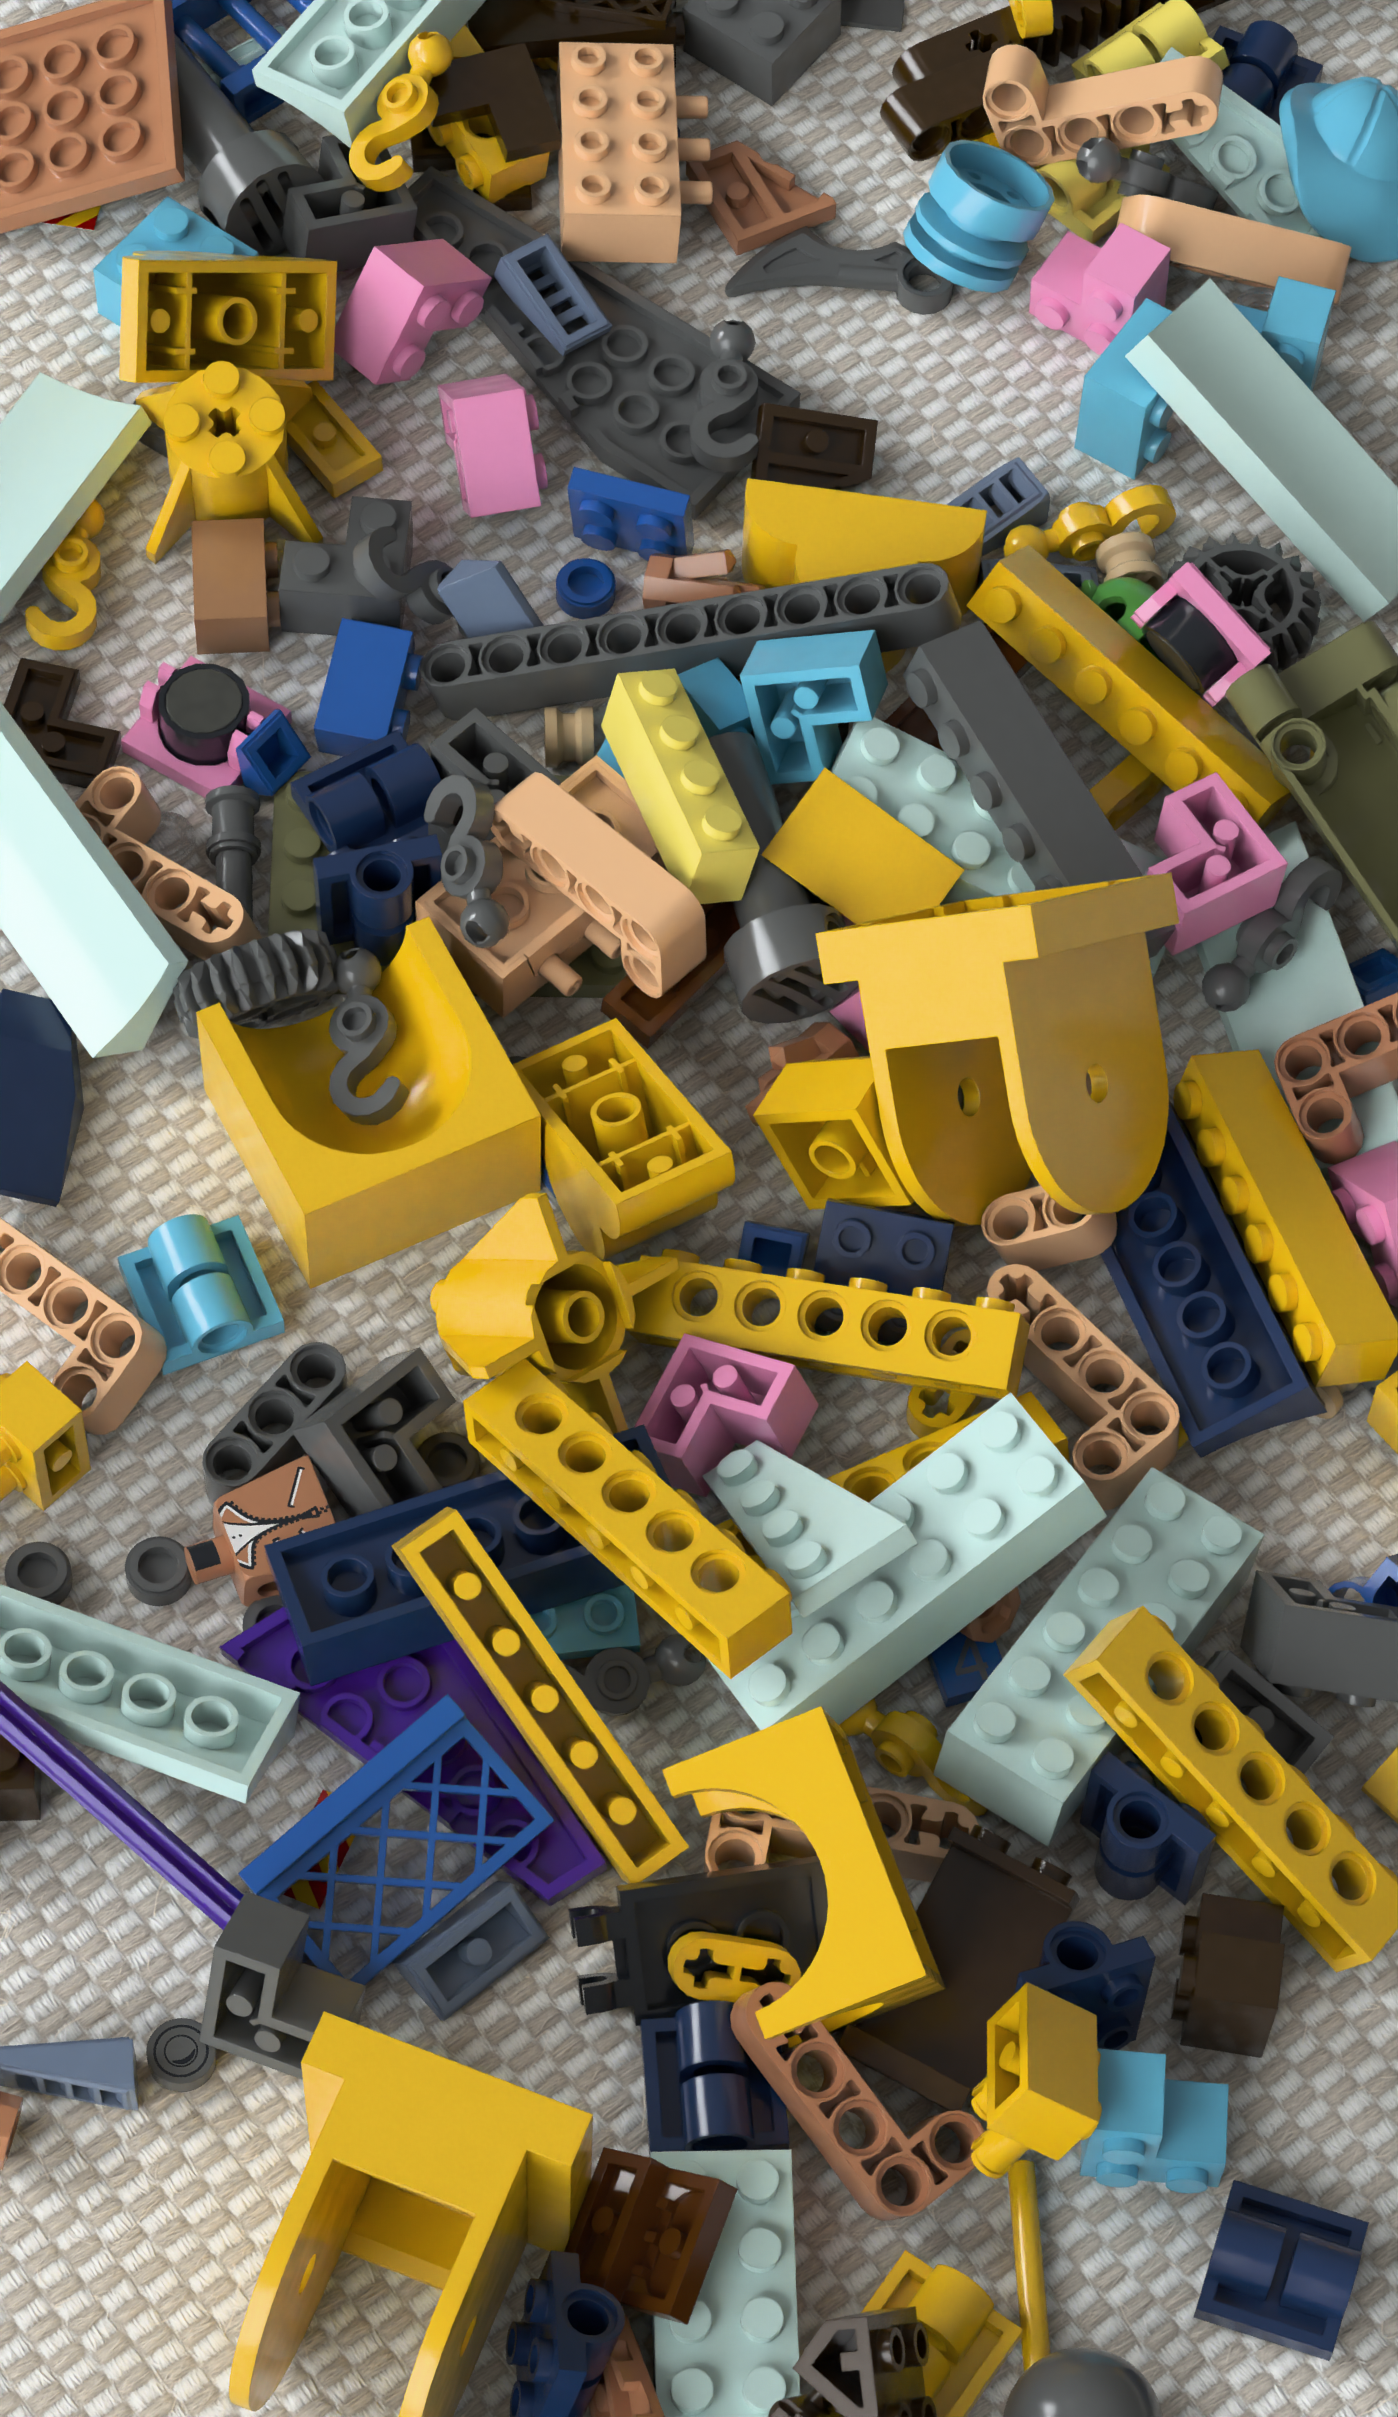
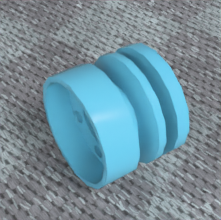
(978, 216)

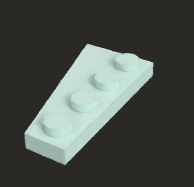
(1246, 162)
(805, 1524)

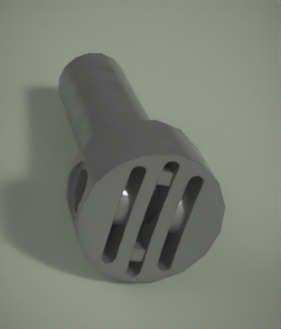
(241, 168)
(776, 948)

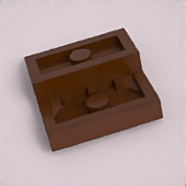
(649, 2232)

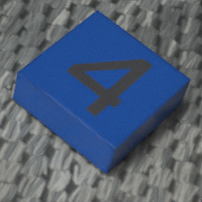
(963, 1667)

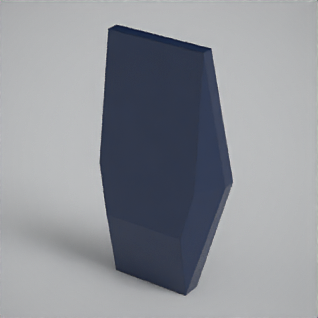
(37, 1098)

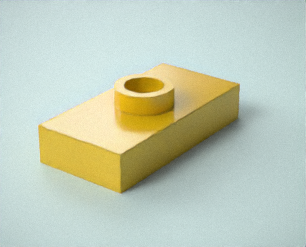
(331, 444)

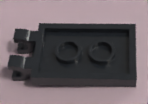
(762, 1902)

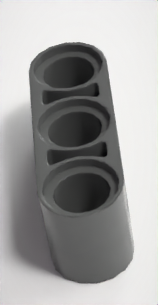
(278, 1400)

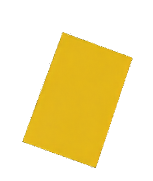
(859, 855)

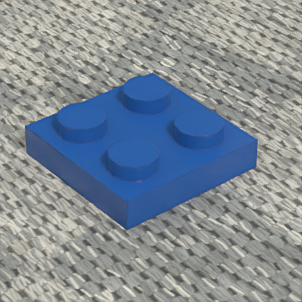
(629, 515)

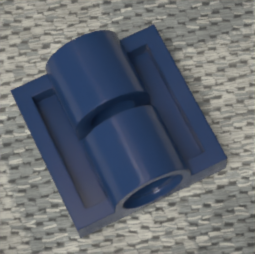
(1264, 64)
(369, 794)
(373, 892)
(881, 1247)
(1143, 1834)
(1096, 1976)
(705, 2086)
(1281, 2270)
(561, 2341)

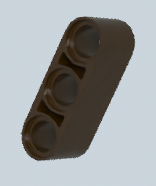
(940, 108)

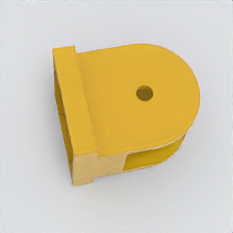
(1016, 1010)
(422, 2177)

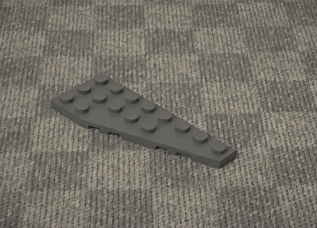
(623, 391)

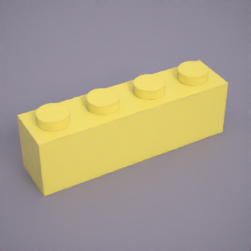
(679, 785)

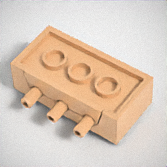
(624, 152)
(544, 924)

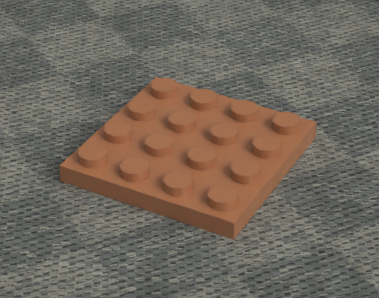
(87, 109)

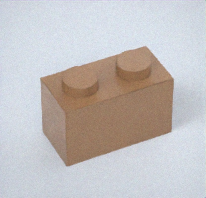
(231, 586)

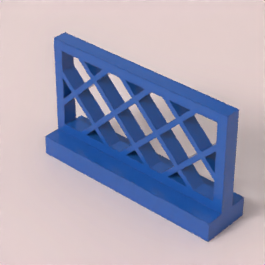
(362, 1798)

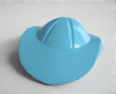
(1346, 162)

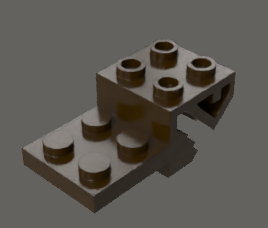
(864, 2368)

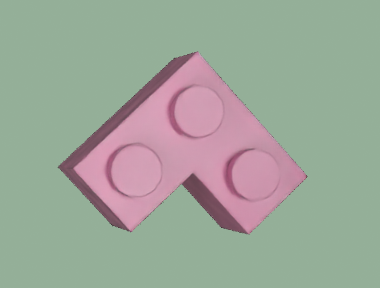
(1098, 289)
(401, 302)
(489, 431)
(1217, 860)
(1368, 1199)
(718, 1399)

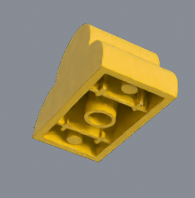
(226, 307)
(826, 533)
(621, 1141)

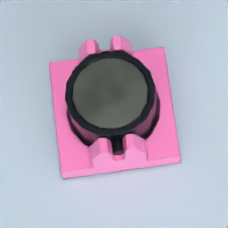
(1199, 634)
(202, 720)

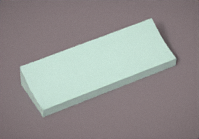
(347, 52)
(1278, 444)
(53, 463)
(77, 910)
(1302, 996)
(143, 1697)

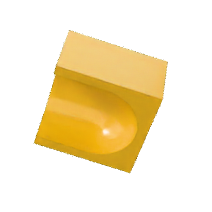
(372, 1190)

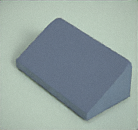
(486, 599)
(471, 1949)

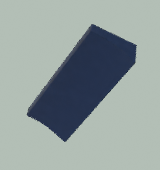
(1204, 1306)
(361, 1606)

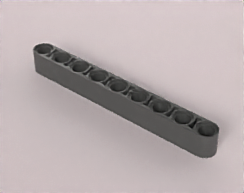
(583, 656)

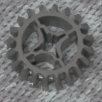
(1253, 581)
(259, 980)

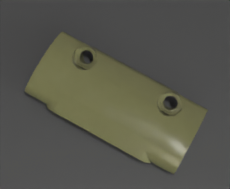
(1347, 713)

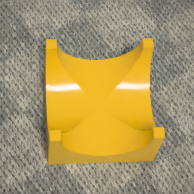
(872, 1937)

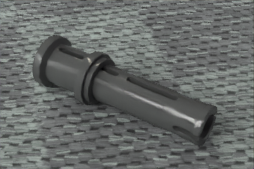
(233, 841)

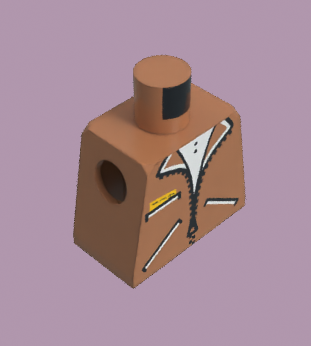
(253, 1516)

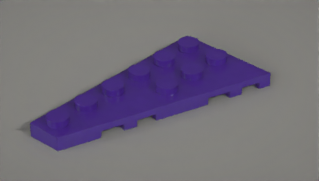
(382, 1701)

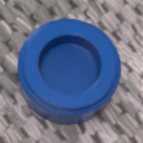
(585, 588)

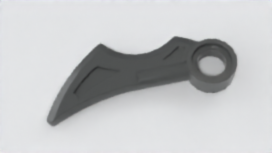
(810, 261)

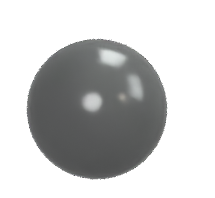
(1082, 2385)

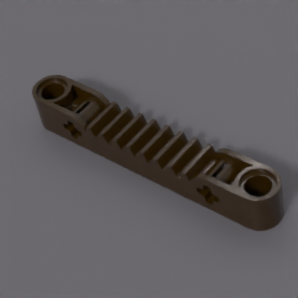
(1073, 24)

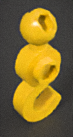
(405, 110)
(1085, 526)
(71, 576)
(906, 1747)

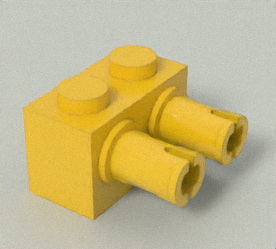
(39, 1438)
(1037, 2080)

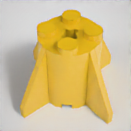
(227, 452)
(543, 1304)

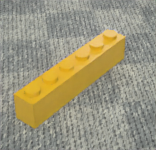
(1121, 683)
(1287, 1218)
(540, 1696)

